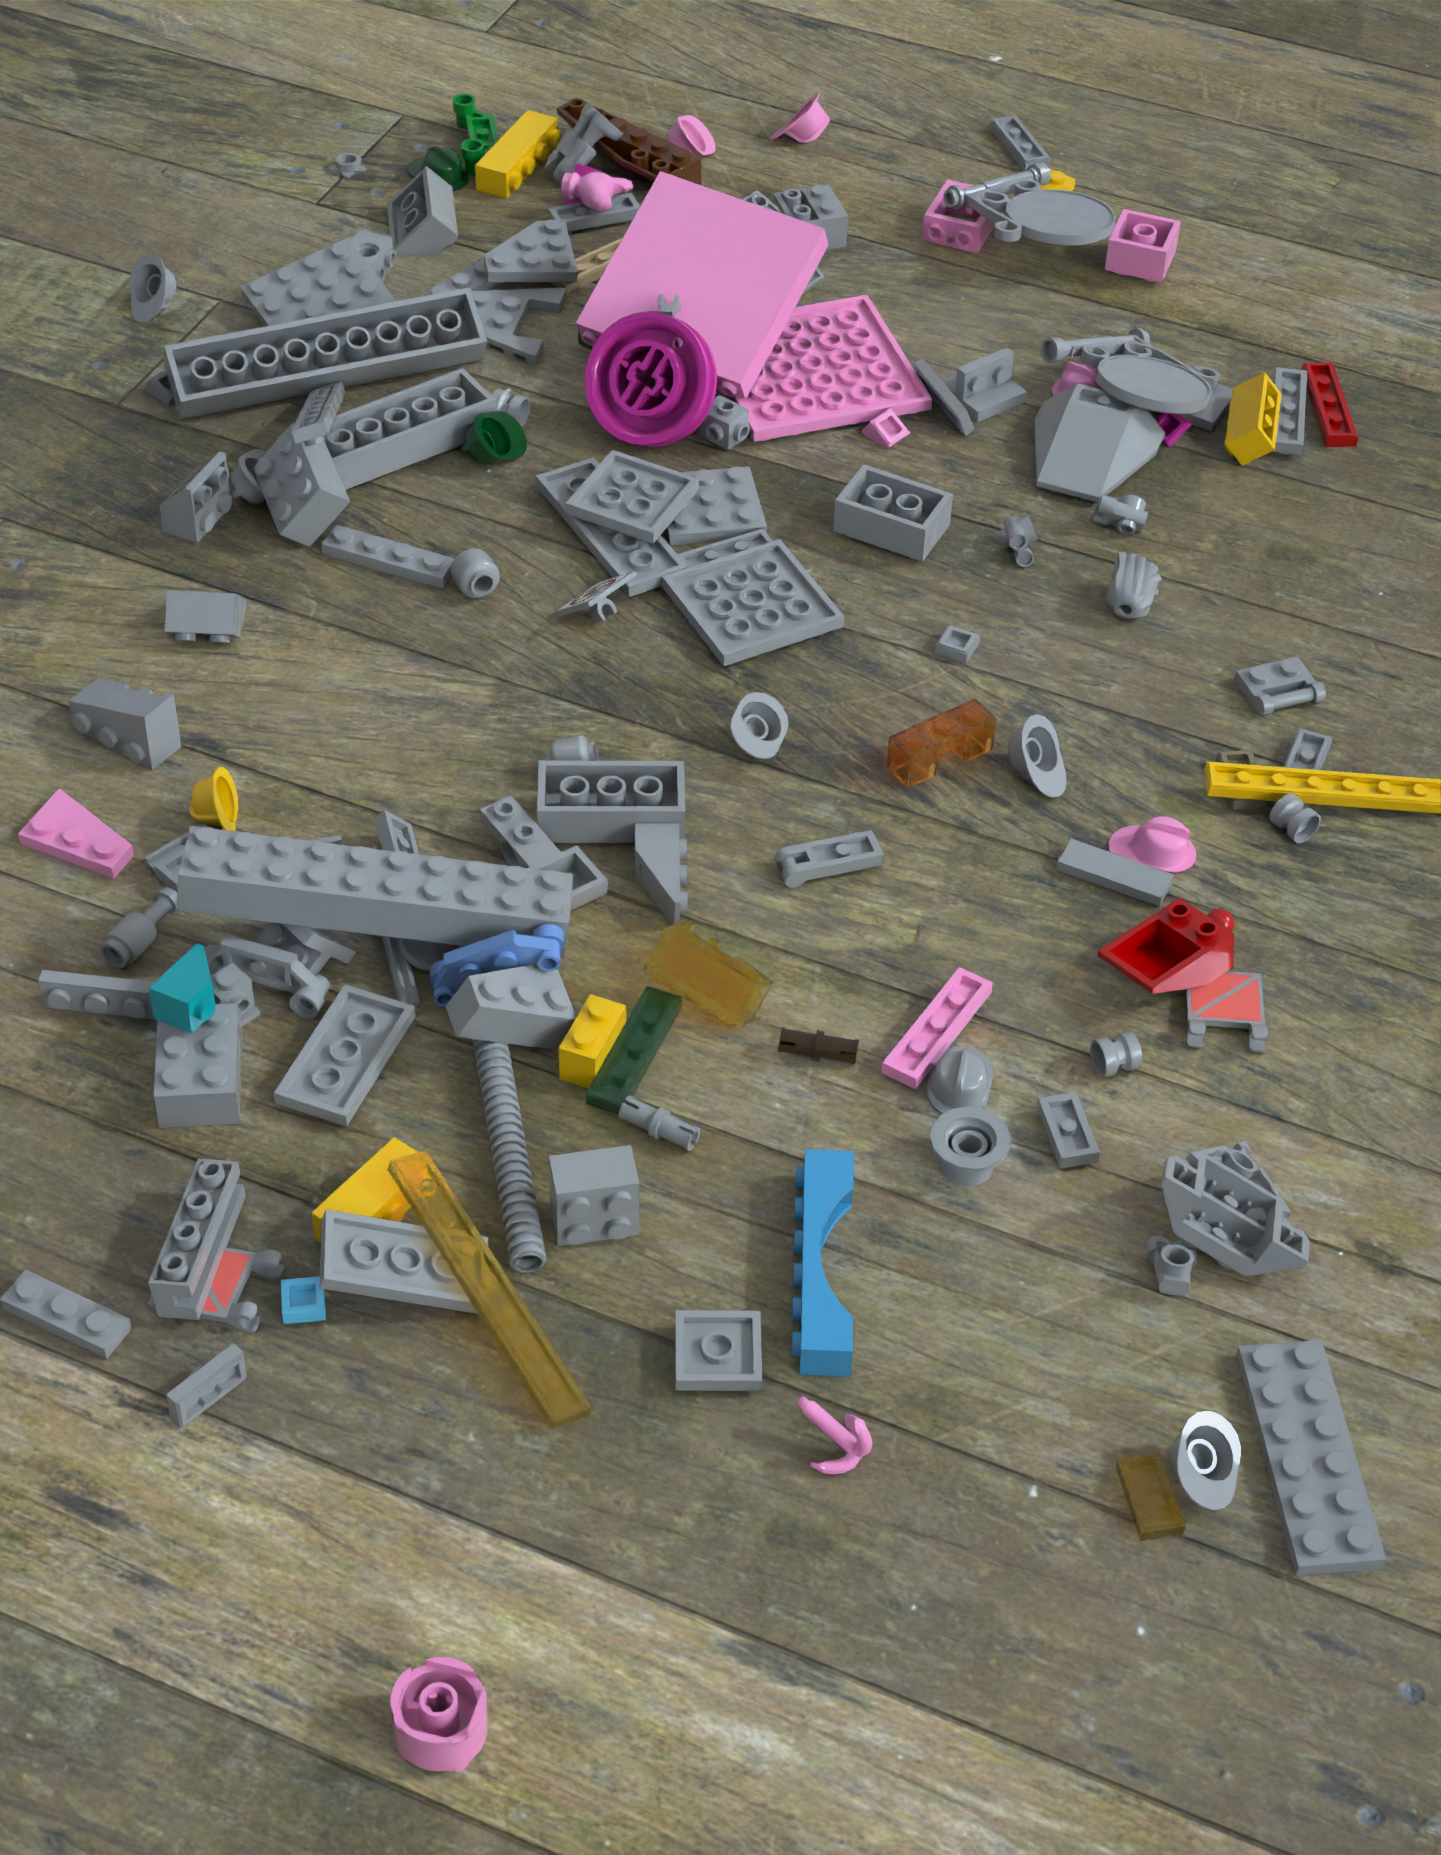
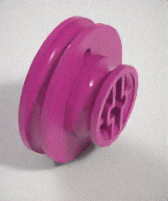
(624, 373)

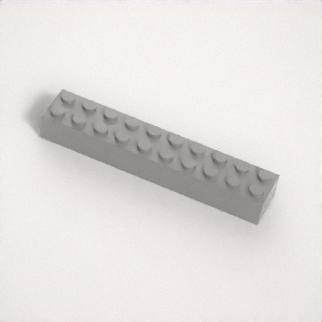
(322, 350)
(366, 889)

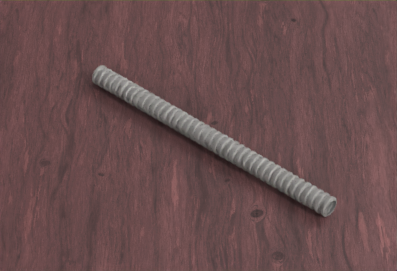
(509, 1156)

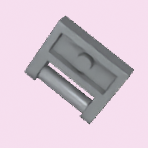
(1279, 685)

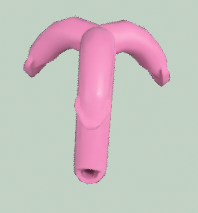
(855, 1443)

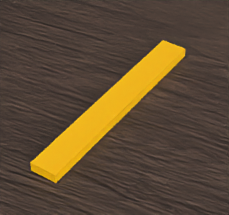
(1323, 787)

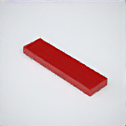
(1330, 405)

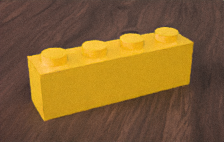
(517, 154)

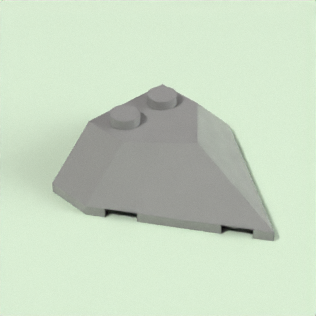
(1232, 1211)

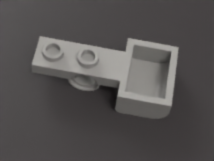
(529, 847)

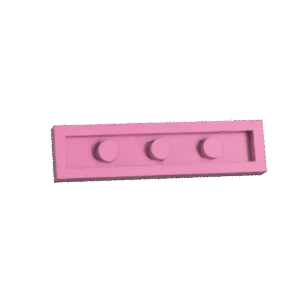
(936, 1028)

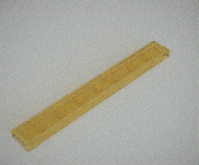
(489, 1290)

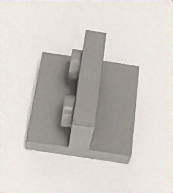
(987, 385)
(310, 943)

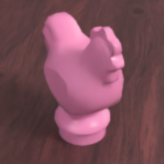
(594, 189)

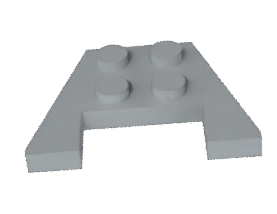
(505, 311)

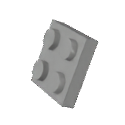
(718, 1350)

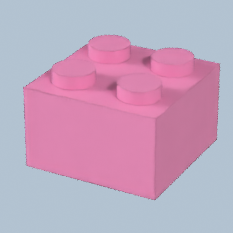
(1142, 245)

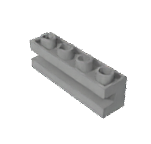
(197, 1239)

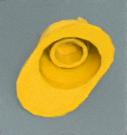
(215, 800)

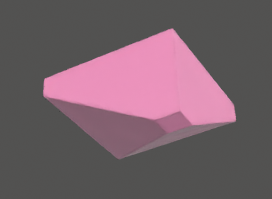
(886, 429)

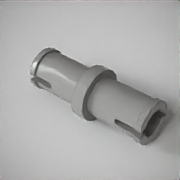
(659, 1123)

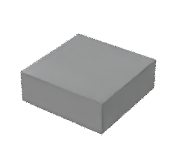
(957, 644)

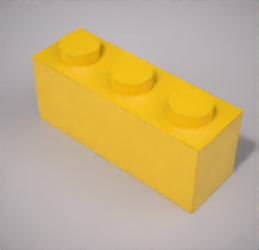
(1253, 419)
(369, 1190)

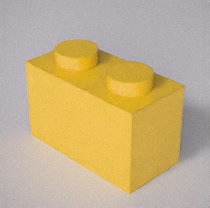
(590, 1040)

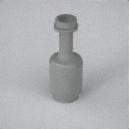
(137, 931)

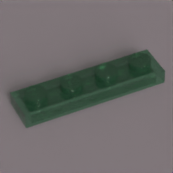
(634, 1049)

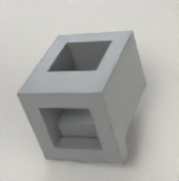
(234, 986)

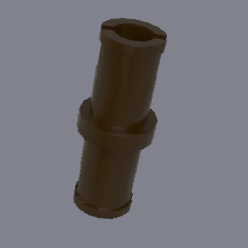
(818, 1045)

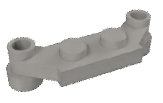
(274, 969)

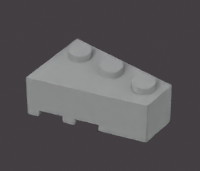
(128, 720)
(513, 1007)

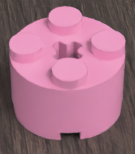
(439, 1715)

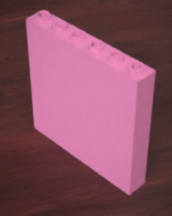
(726, 261)

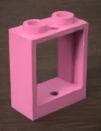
(966, 234)

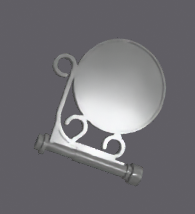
(1038, 214)
(1141, 374)

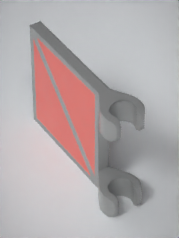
(1228, 1002)
(229, 1283)

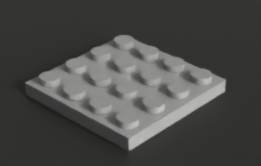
(316, 286)
(752, 602)

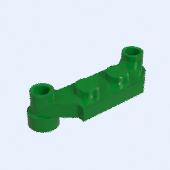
(480, 130)

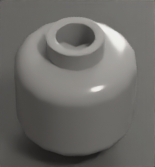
(475, 573)
(573, 749)

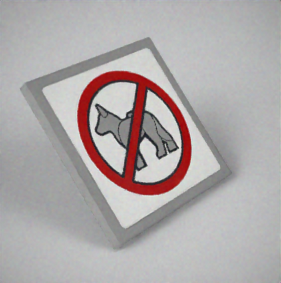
(596, 598)

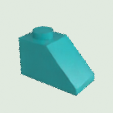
(184, 992)

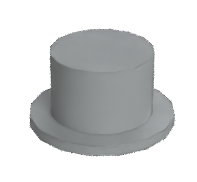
(969, 1144)

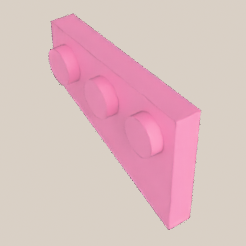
(76, 836)

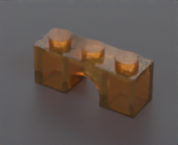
(918, 749)

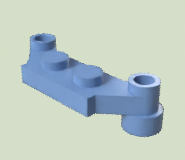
(496, 954)

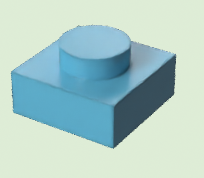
(302, 1300)

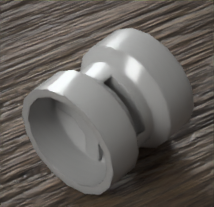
(515, 406)
(1295, 818)
(1115, 1054)

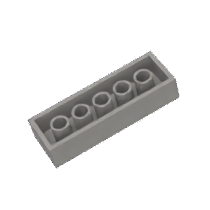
(405, 427)

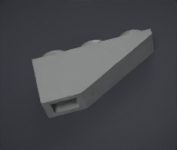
(659, 866)

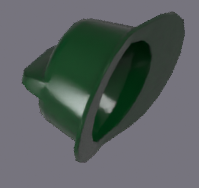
(444, 163)
(495, 438)

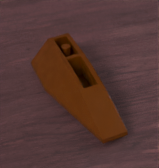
(638, 149)

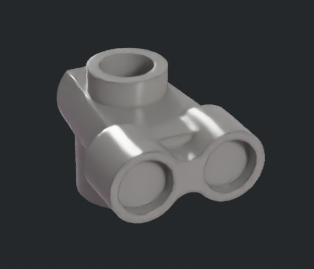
(1126, 515)
(1018, 535)
(1172, 1264)

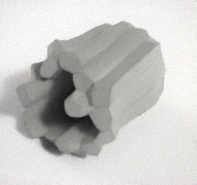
(1132, 586)

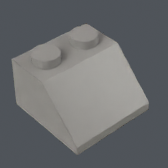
(204, 615)

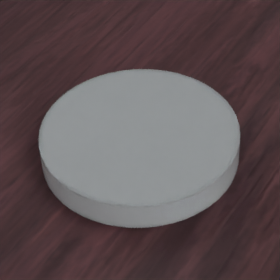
(422, 953)

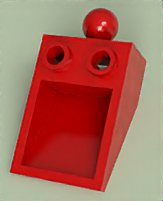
(1175, 948)

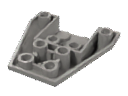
(1091, 442)

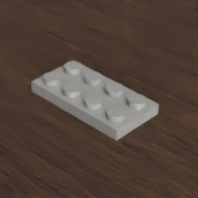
(344, 1055)
(387, 1262)

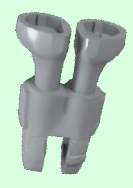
(577, 143)

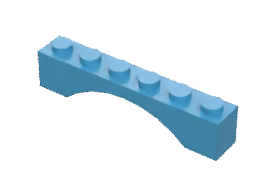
(825, 1324)

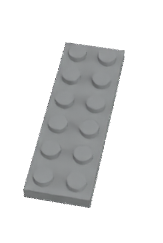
(613, 549)
(1310, 1458)

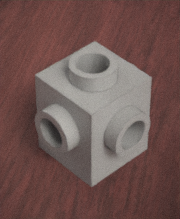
(725, 423)

